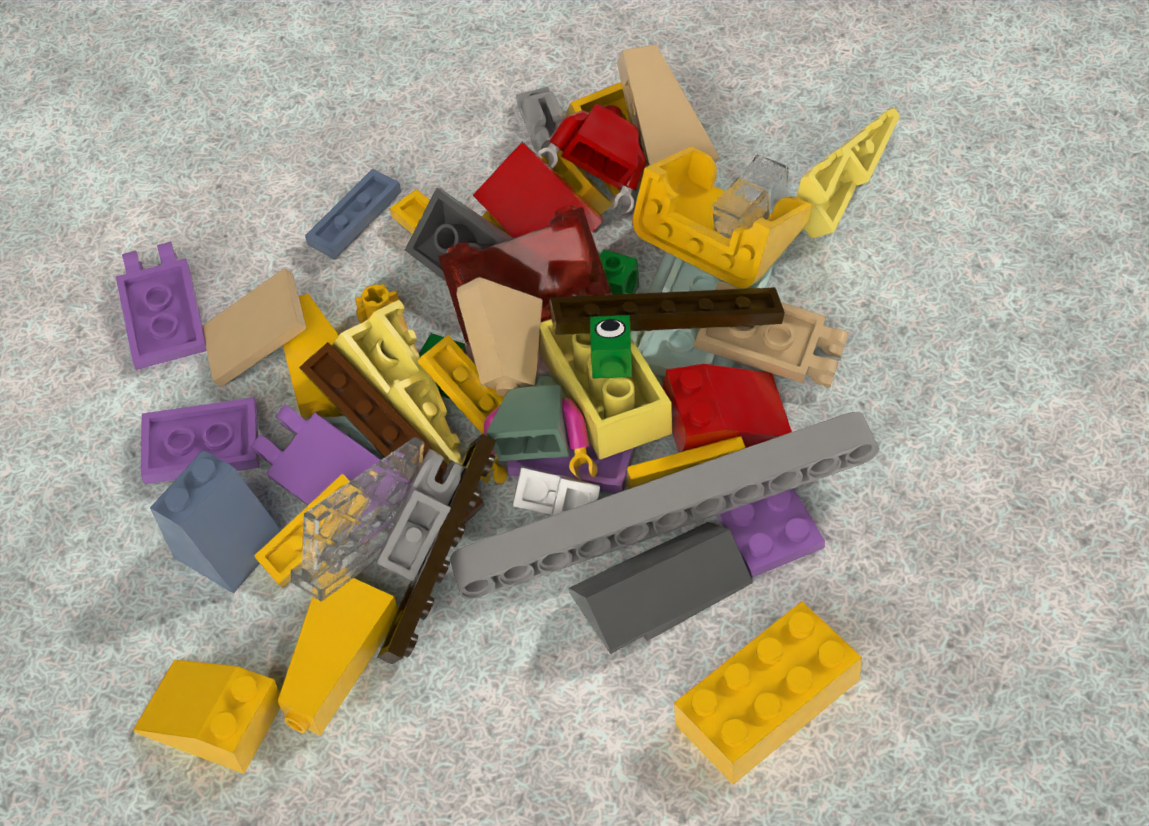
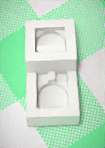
(551, 492)

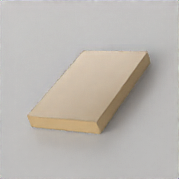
(253, 327)

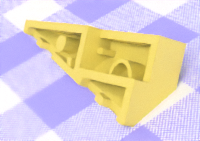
(836, 177)
(387, 359)

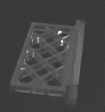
(356, 542)

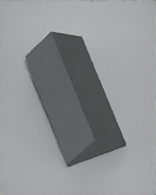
(448, 224)
(662, 586)

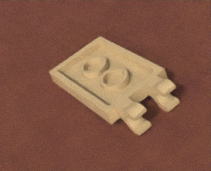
(779, 348)

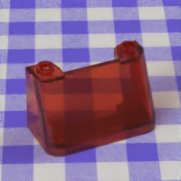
(542, 263)

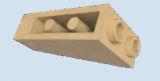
(659, 106)

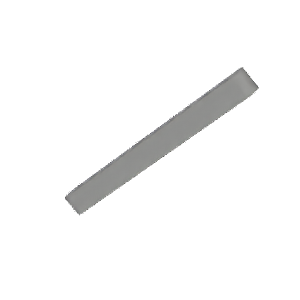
(663, 505)

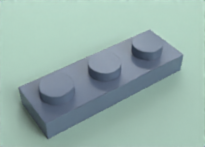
(353, 213)

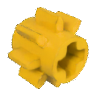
(373, 299)

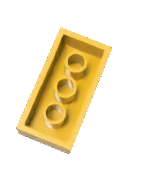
(767, 691)

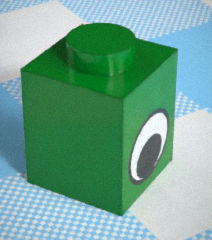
(610, 346)

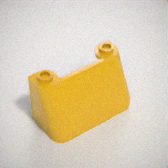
(677, 217)

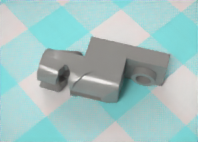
(540, 114)
(419, 516)

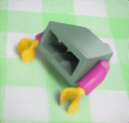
(537, 425)

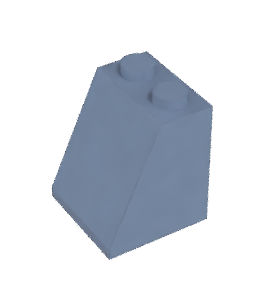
(214, 521)

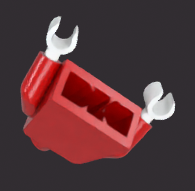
(602, 146)

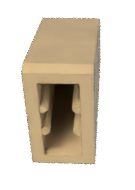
(501, 333)

